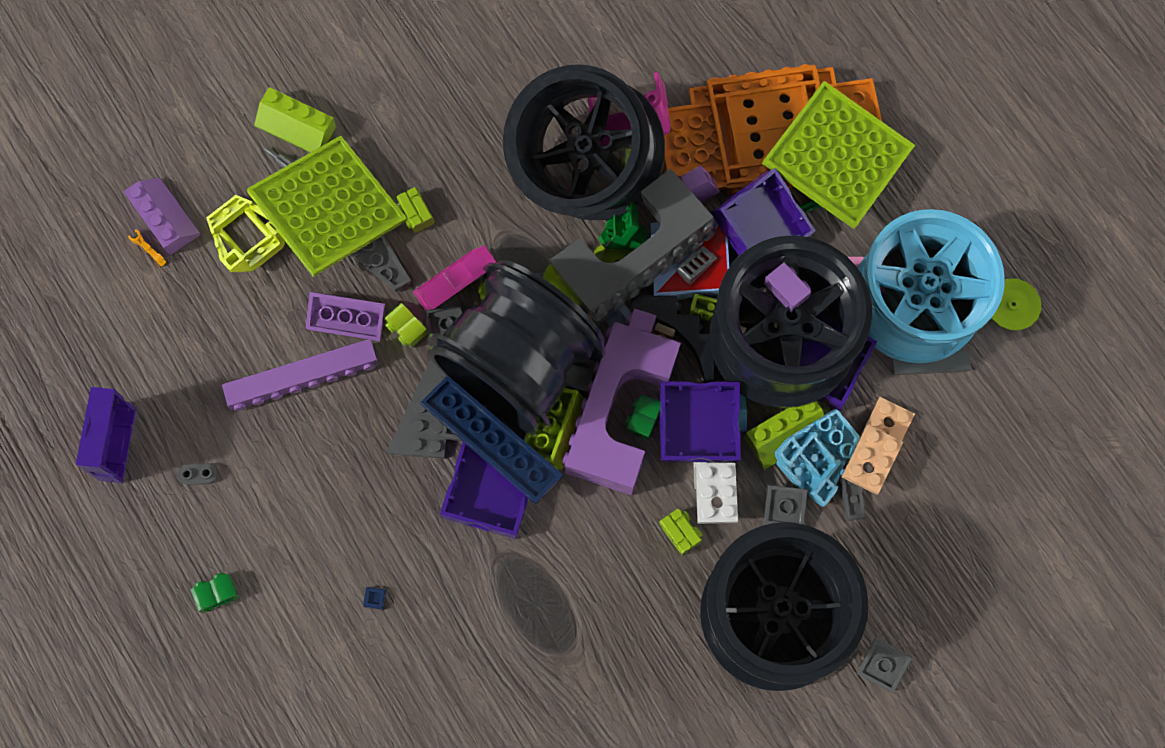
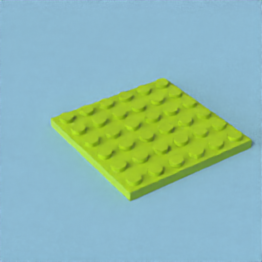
(838, 154)
(326, 205)

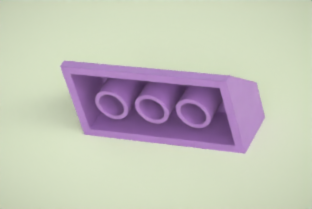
(162, 214)

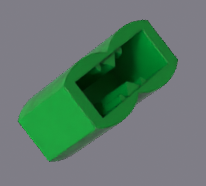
(643, 417)
(214, 593)

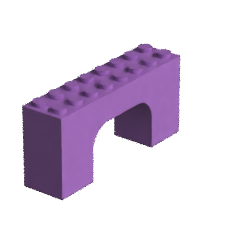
(627, 357)

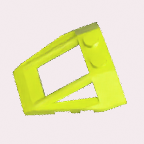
(236, 259)

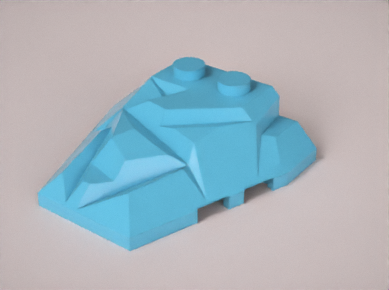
(817, 455)

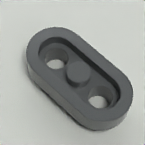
(197, 474)

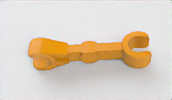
(141, 242)

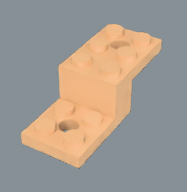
(878, 445)

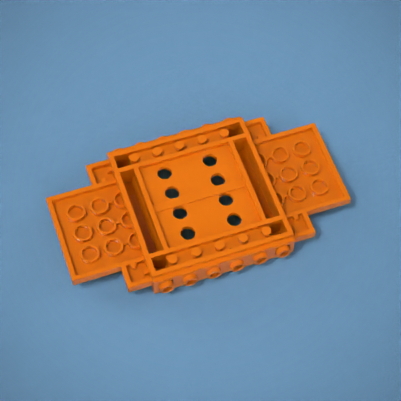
(715, 125)

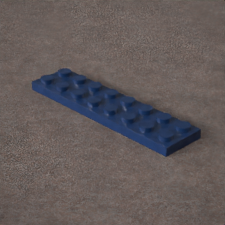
(491, 439)

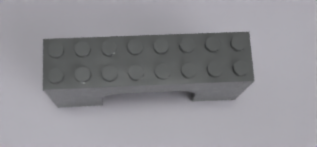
(606, 286)

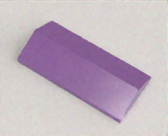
(345, 316)

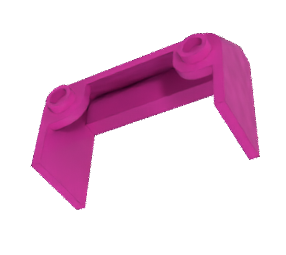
(656, 98)

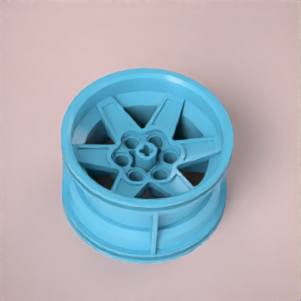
(958, 244)

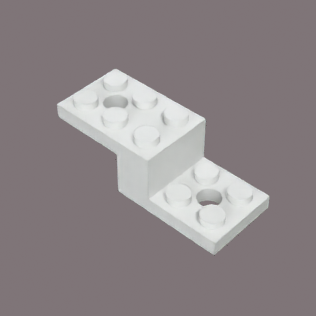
(712, 482)

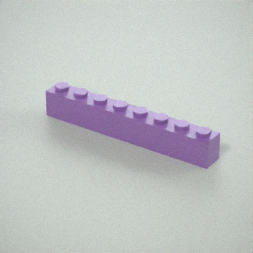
(300, 374)

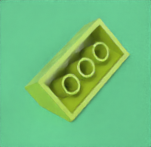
(294, 121)
(562, 417)
(771, 434)

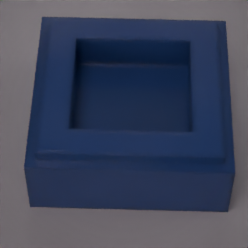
(374, 598)

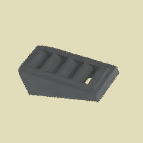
(690, 278)

